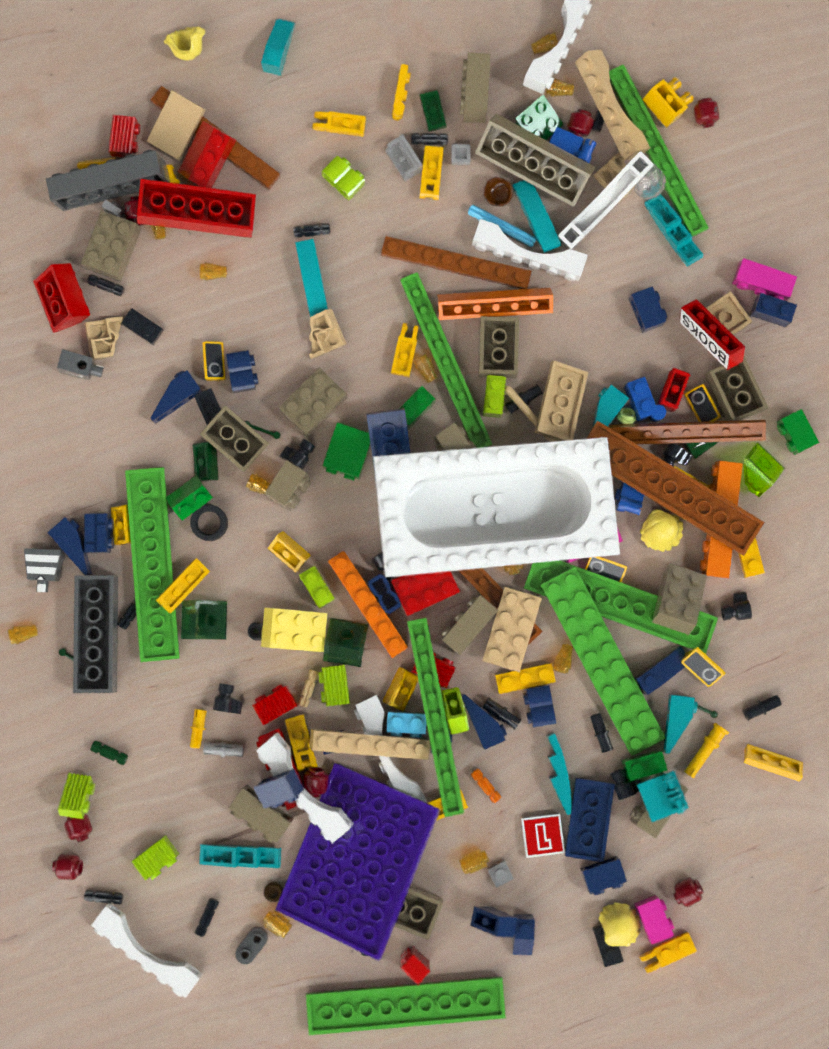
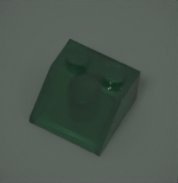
(204, 619)
(345, 642)

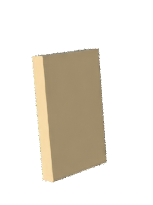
(176, 125)

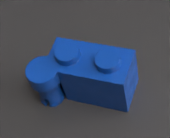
(573, 144)
(643, 402)
(628, 499)

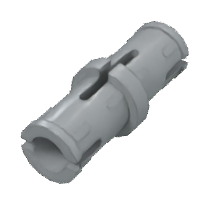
(223, 749)

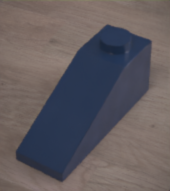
(176, 395)
(72, 543)
(661, 671)
(487, 728)

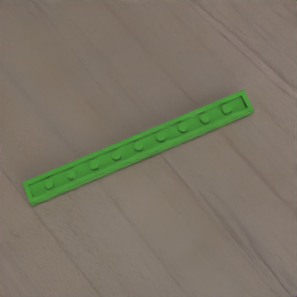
(658, 152)
(445, 361)
(435, 717)

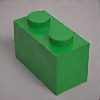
(417, 406)
(797, 432)
(189, 497)
(644, 765)

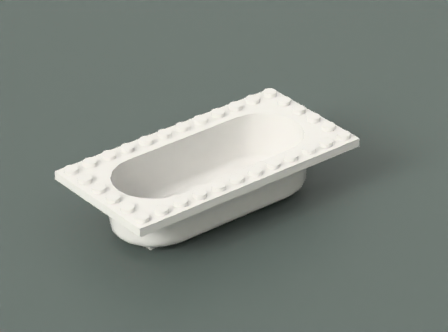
(495, 506)

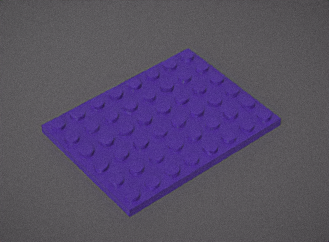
(363, 877)

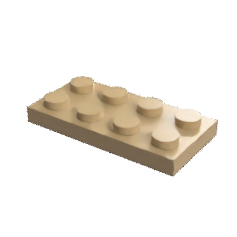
(561, 402)
(512, 629)

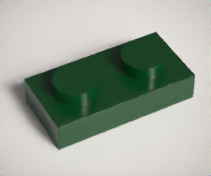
(433, 110)

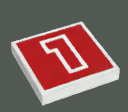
(542, 835)

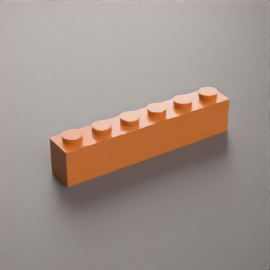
(495, 303)
(727, 484)
(368, 604)

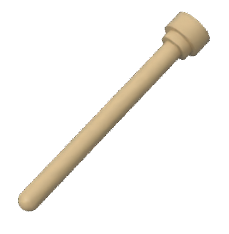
(524, 408)

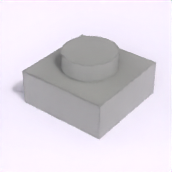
(461, 154)
(113, 208)
(500, 874)

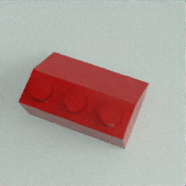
(206, 155)
(61, 297)

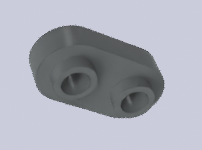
(251, 946)

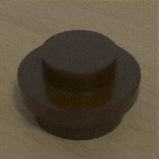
(273, 891)

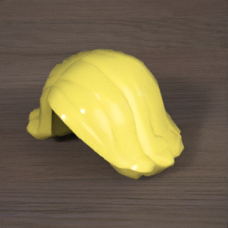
(186, 43)
(661, 530)
(620, 924)

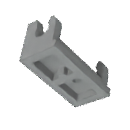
(404, 158)

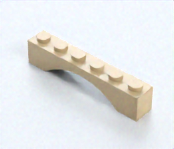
(625, 134)
(369, 744)

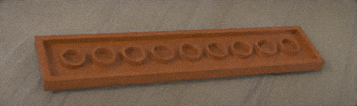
(679, 492)

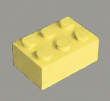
(294, 629)

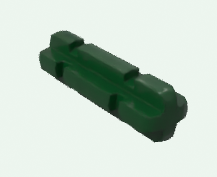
(109, 753)

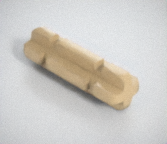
(308, 688)

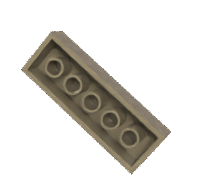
(534, 160)

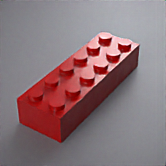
(196, 208)

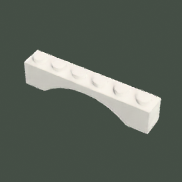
(542, 69)
(606, 200)
(565, 263)
(372, 716)
(330, 819)
(178, 975)

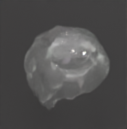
(651, 184)

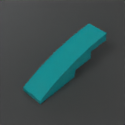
(536, 215)
(673, 230)
(311, 276)
(561, 779)
(240, 856)

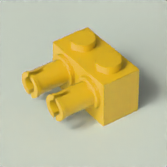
(666, 103)

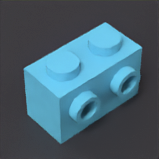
(406, 723)

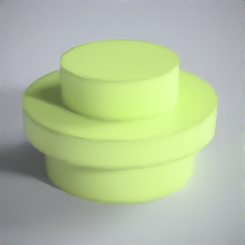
(626, 416)

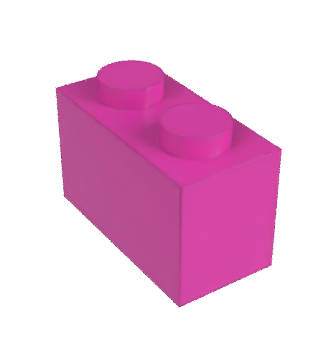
(654, 919)

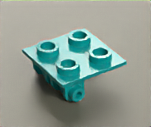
(663, 796)

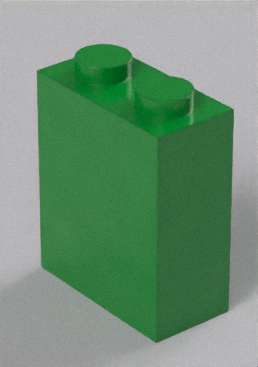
(347, 452)

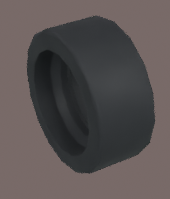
(223, 523)

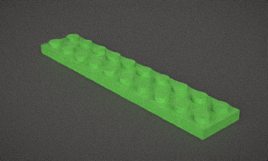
(151, 563)
(624, 604)
(603, 661)
(405, 1005)

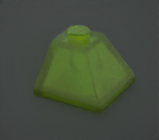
(760, 470)

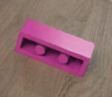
(764, 280)

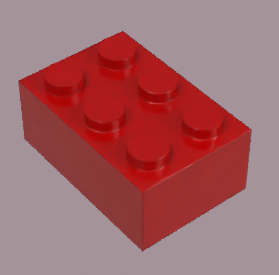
(424, 590)

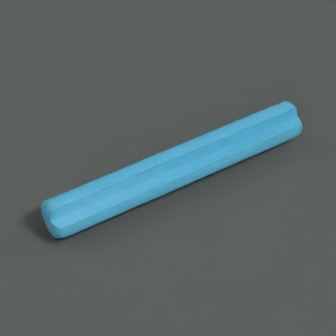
(506, 228)

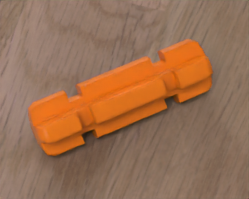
(486, 786)

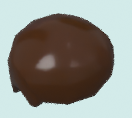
(498, 192)

